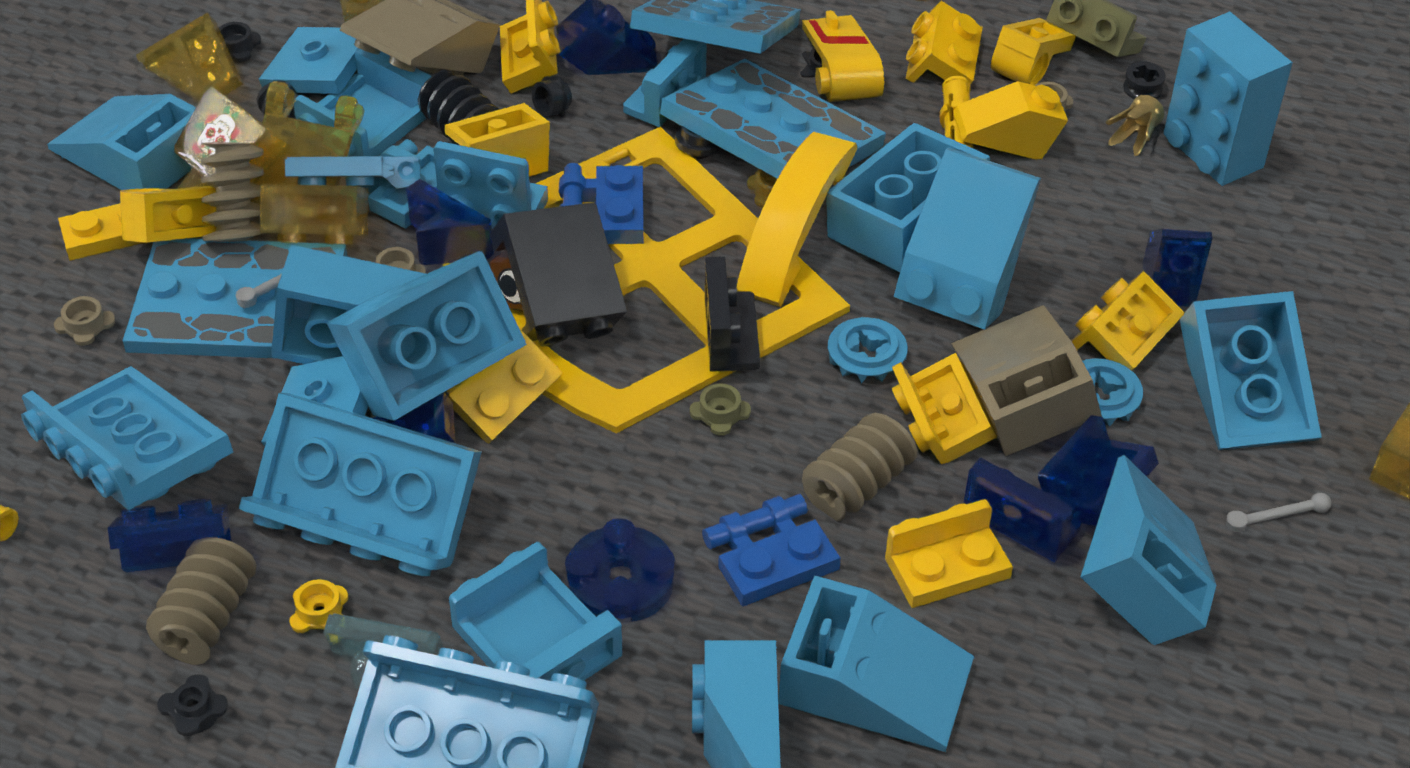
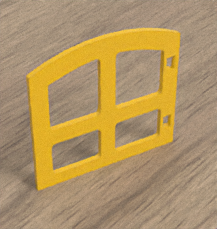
(659, 268)

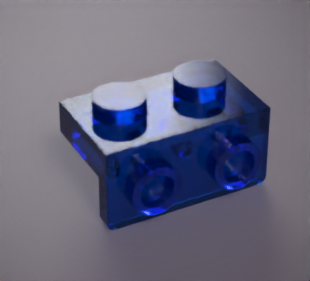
(1085, 467)
(162, 538)

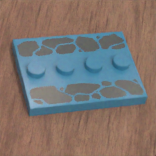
(726, 23)
(763, 116)
(191, 301)

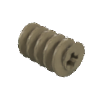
(233, 191)
(858, 465)
(200, 599)

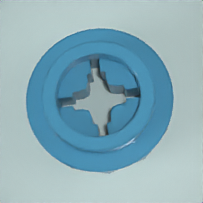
(875, 336)
(1120, 384)

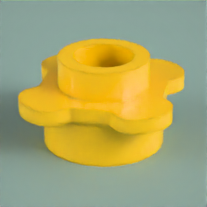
(313, 595)

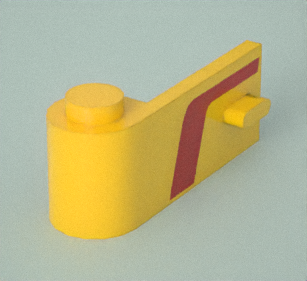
(849, 60)

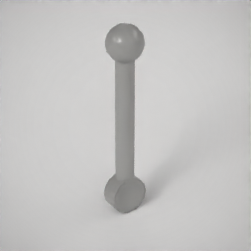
(247, 296)
(1238, 521)

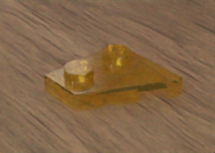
(193, 59)

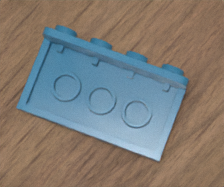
(127, 436)
(363, 484)
(463, 715)

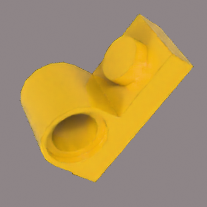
(1027, 48)
(165, 213)

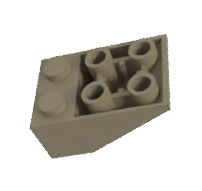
(425, 35)
(1028, 379)

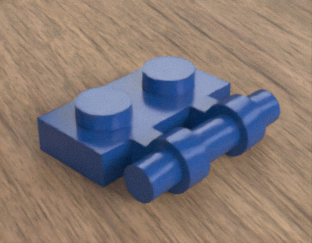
(617, 197)
(774, 562)

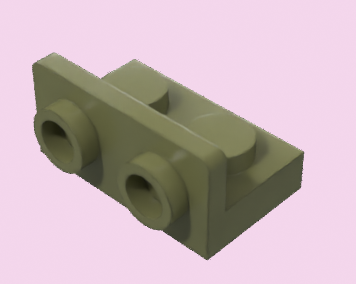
(1098, 24)

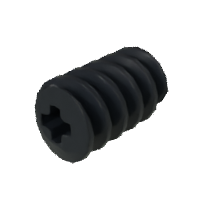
(451, 99)

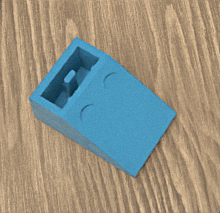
(129, 141)
(1149, 559)
(872, 666)

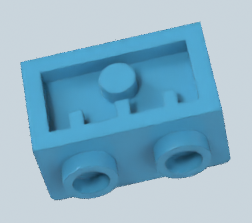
(679, 69)

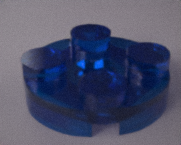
(628, 546)

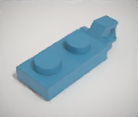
(358, 170)

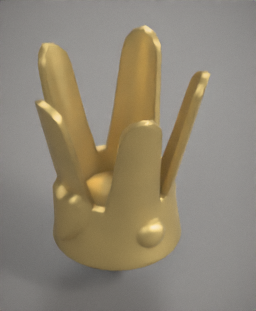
(1142, 117)

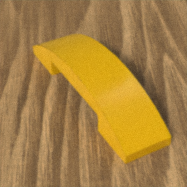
(789, 215)

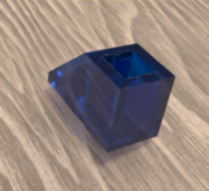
(603, 43)
(1177, 262)

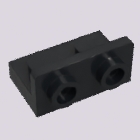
(729, 321)

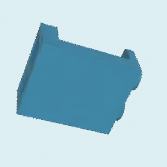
(387, 99)
(533, 620)

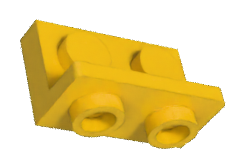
(1130, 322)
(946, 553)

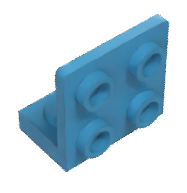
(487, 180)

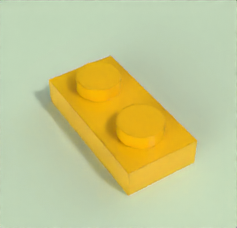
(93, 232)

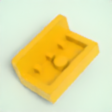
(944, 44)
(529, 46)
(503, 390)
(944, 409)

